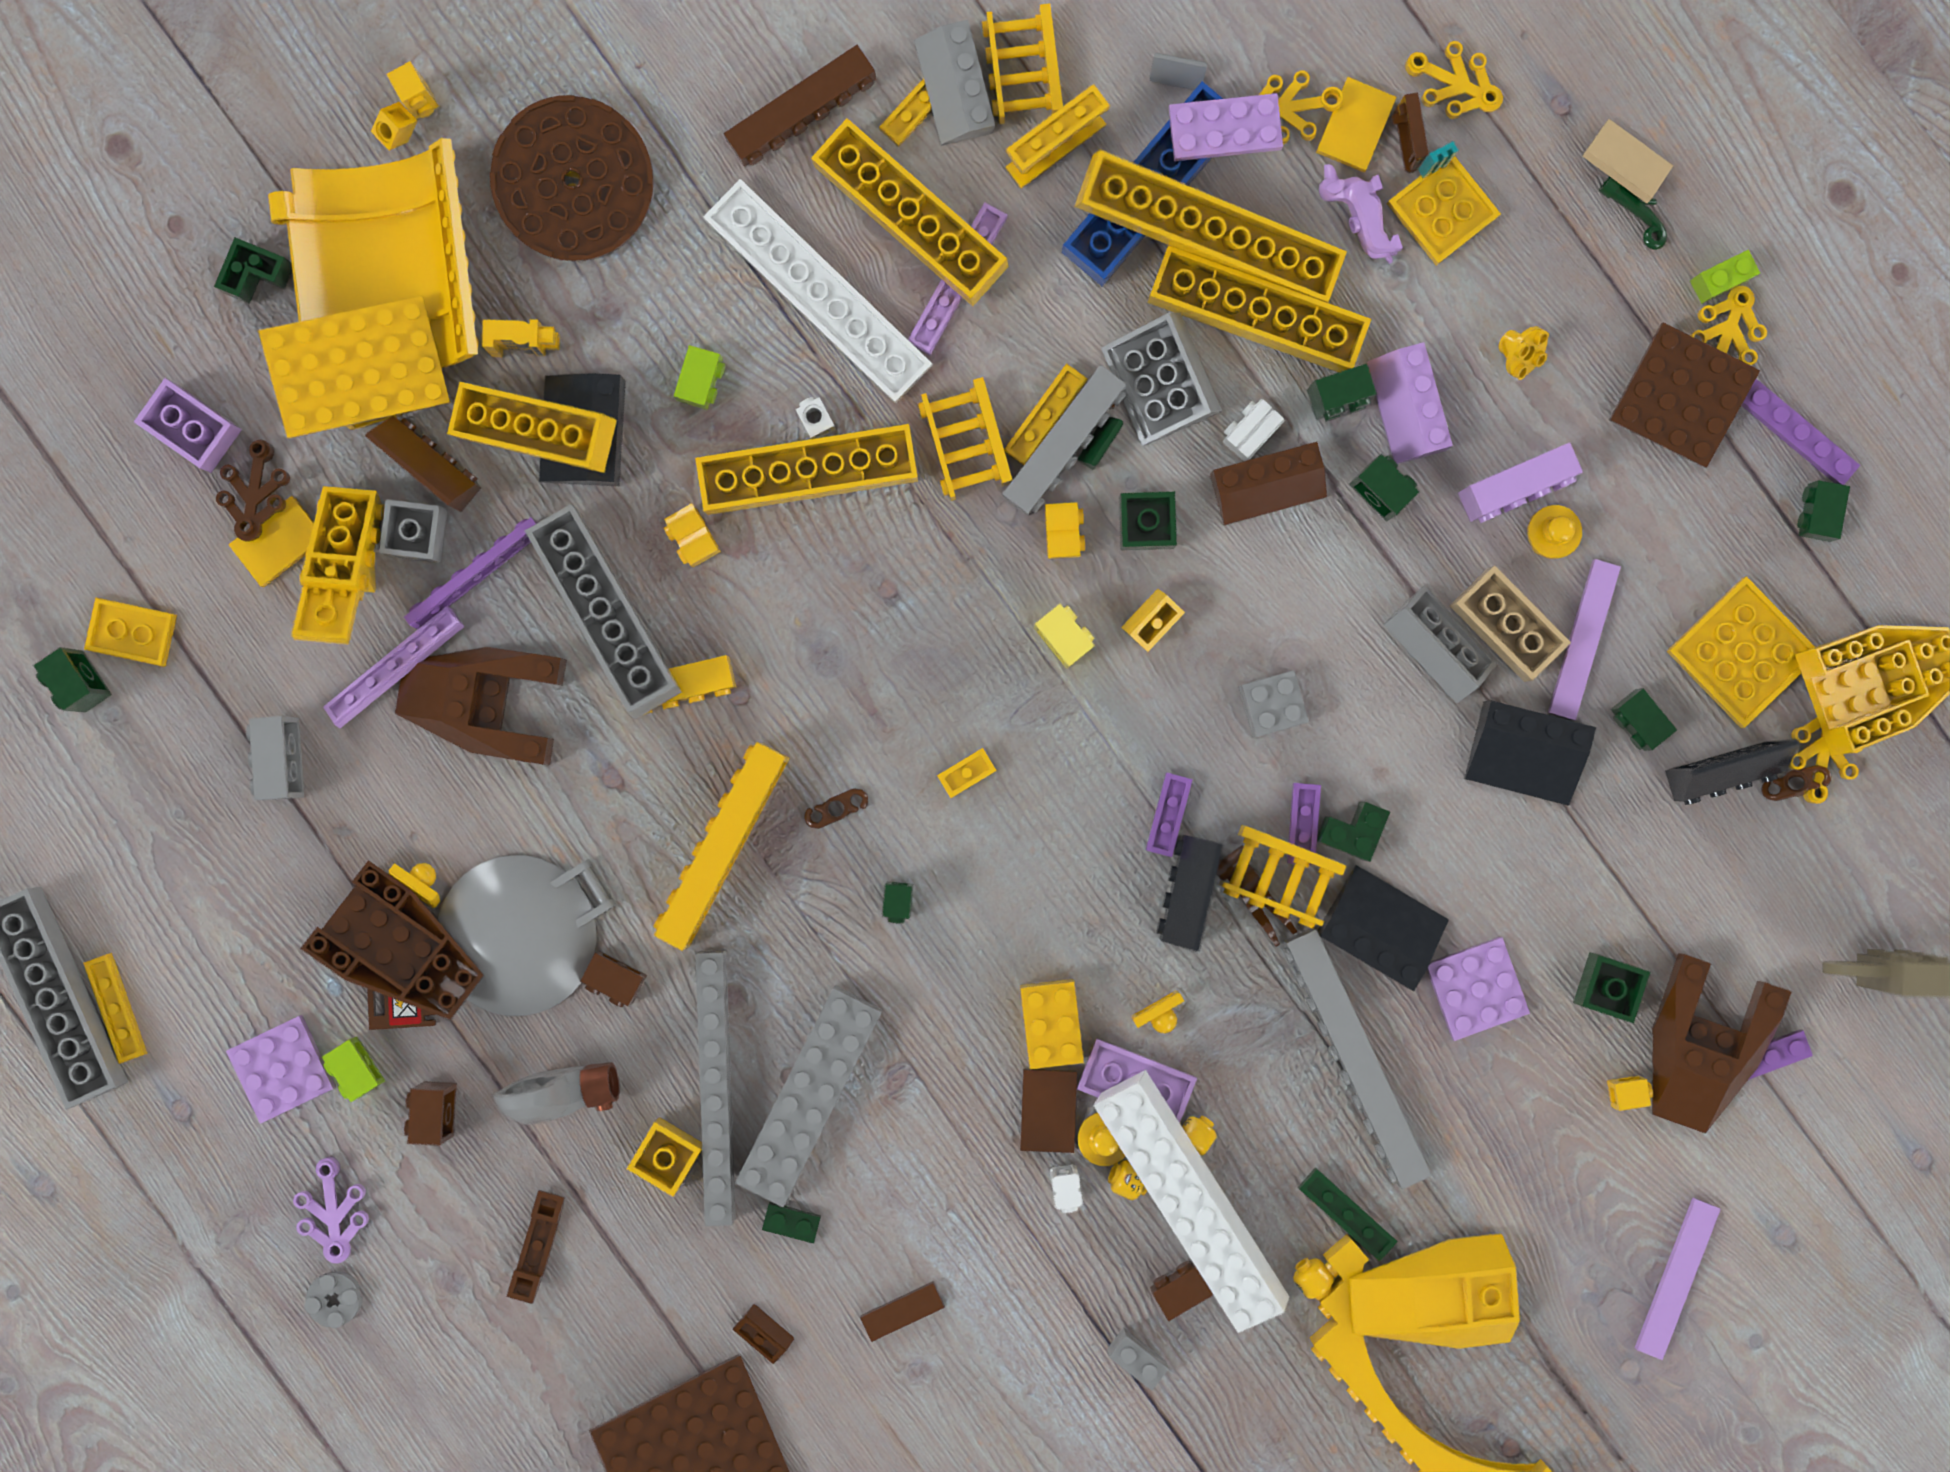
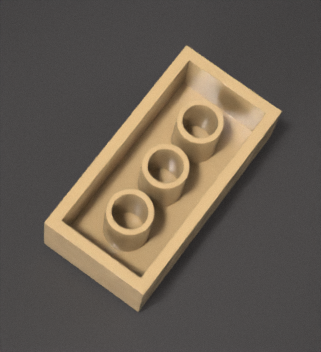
(1510, 624)

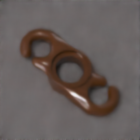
(1787, 792)
(845, 799)

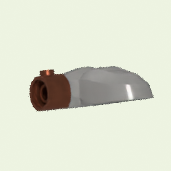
(559, 1093)

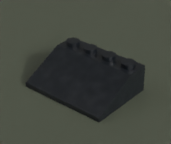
(591, 393)
(1529, 752)
(1730, 770)
(1190, 892)
(1383, 928)

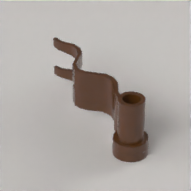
(1250, 883)

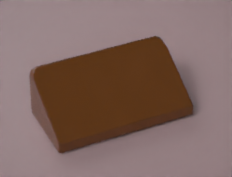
(763, 1334)

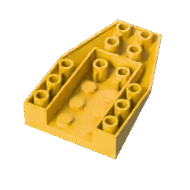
(1876, 683)

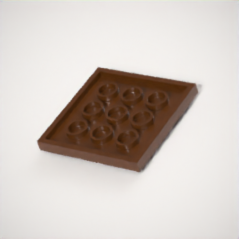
(1684, 395)

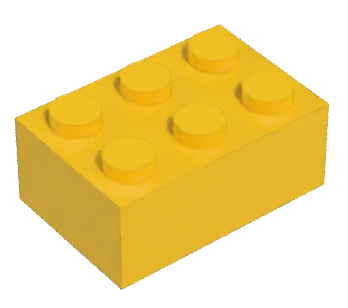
(1051, 1024)

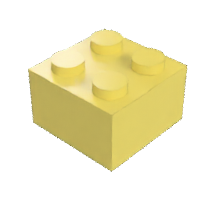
(1064, 635)

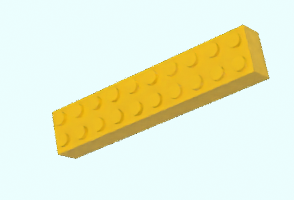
(1208, 226)

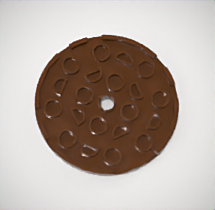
(531, 169)

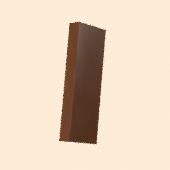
(902, 1311)

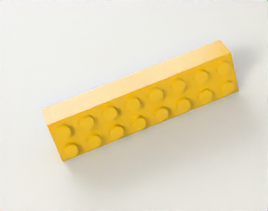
(910, 212)
(1258, 310)
(806, 469)
(721, 846)

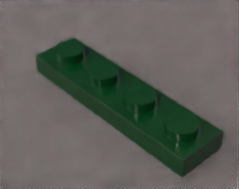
(1347, 1214)

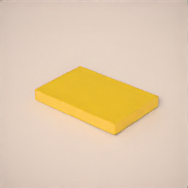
(1356, 125)
(279, 545)
(130, 632)

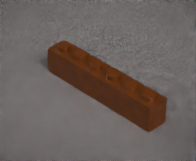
(801, 106)

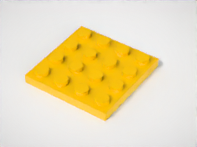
(1742, 652)

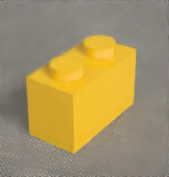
(413, 90)
(1153, 619)

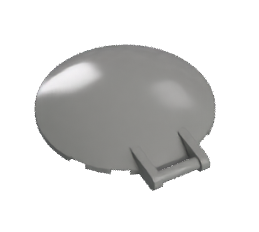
(524, 930)

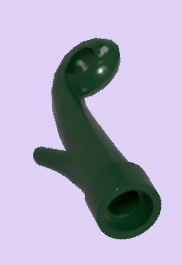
(1639, 208)

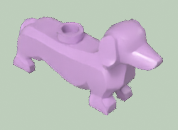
(1365, 211)

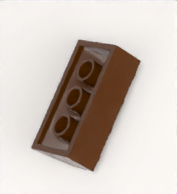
(424, 462)
(1269, 483)

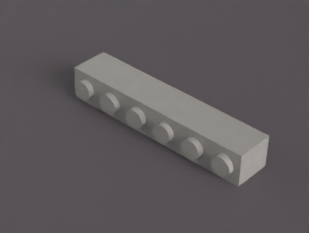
(1064, 440)

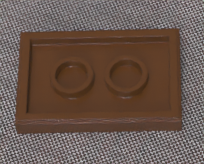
(1048, 1110)

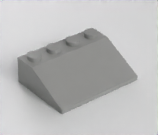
(1163, 378)

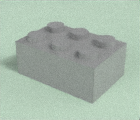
(275, 758)

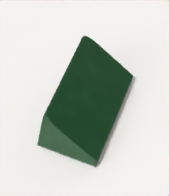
(1101, 442)

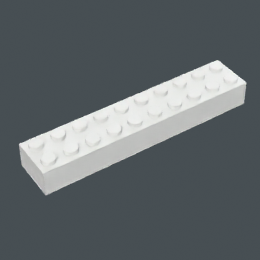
(1192, 1201)

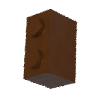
(613, 979)
(1180, 1290)

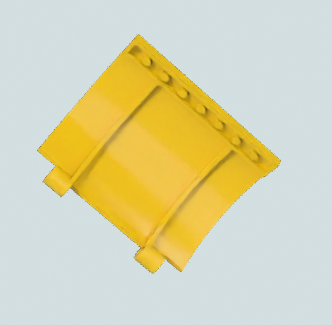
(380, 240)

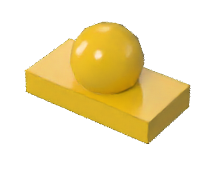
(419, 881)
(1160, 1013)

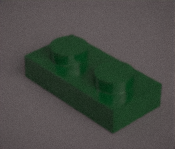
(791, 1222)

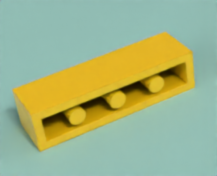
(702, 679)

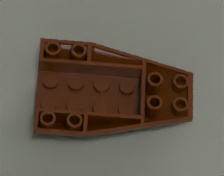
(394, 946)

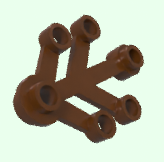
(254, 493)

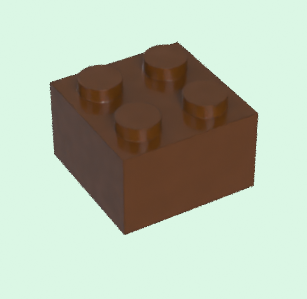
(430, 1113)

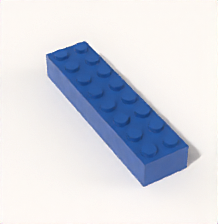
(1103, 246)

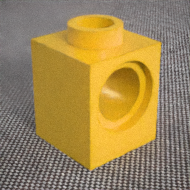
(394, 126)
(1629, 1093)

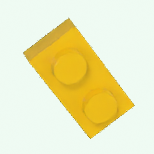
(966, 773)

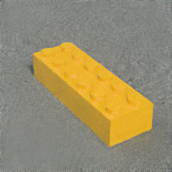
(532, 427)

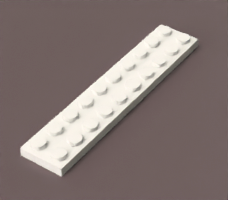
(817, 291)

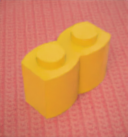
(1063, 530)
(691, 535)

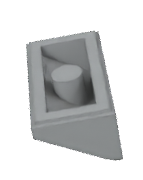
(1177, 71)

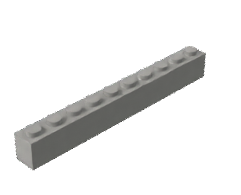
(1357, 1059)
(715, 1088)

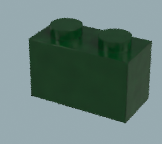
(1823, 511)
(1643, 720)
(897, 901)

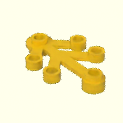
(1457, 83)
(1288, 107)
(1730, 329)
(1820, 747)

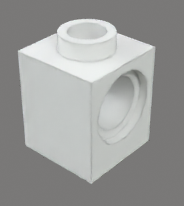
(818, 429)

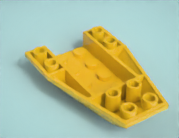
(1442, 1295)

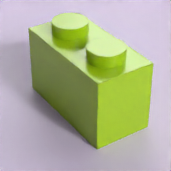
(1725, 276)
(699, 377)
(352, 1069)

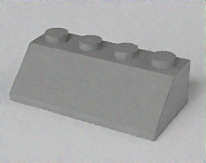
(954, 83)
(1441, 644)

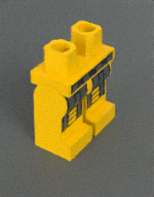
(518, 335)

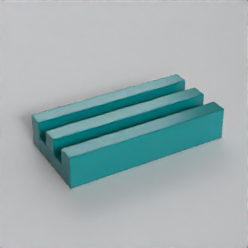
(1434, 161)

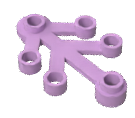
(332, 1214)

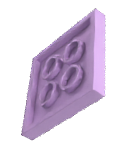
(1477, 988)
(280, 1069)

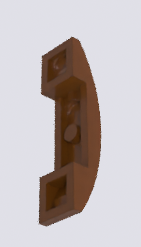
(536, 1247)

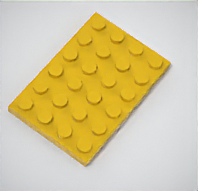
(354, 367)

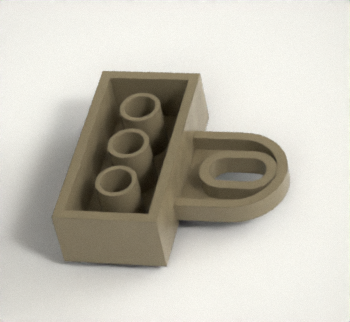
(1897, 972)

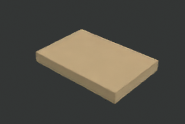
(1627, 161)

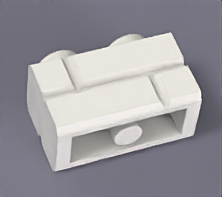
(1253, 430)
(1066, 1188)

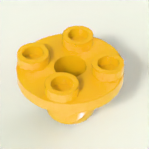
(1524, 350)
(1554, 532)
(1098, 1143)

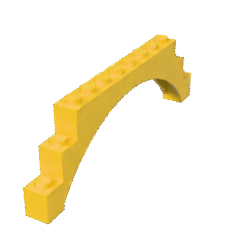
(1351, 1362)

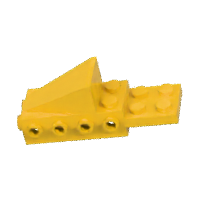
(338, 564)

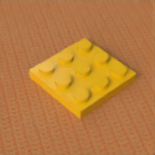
(1443, 210)

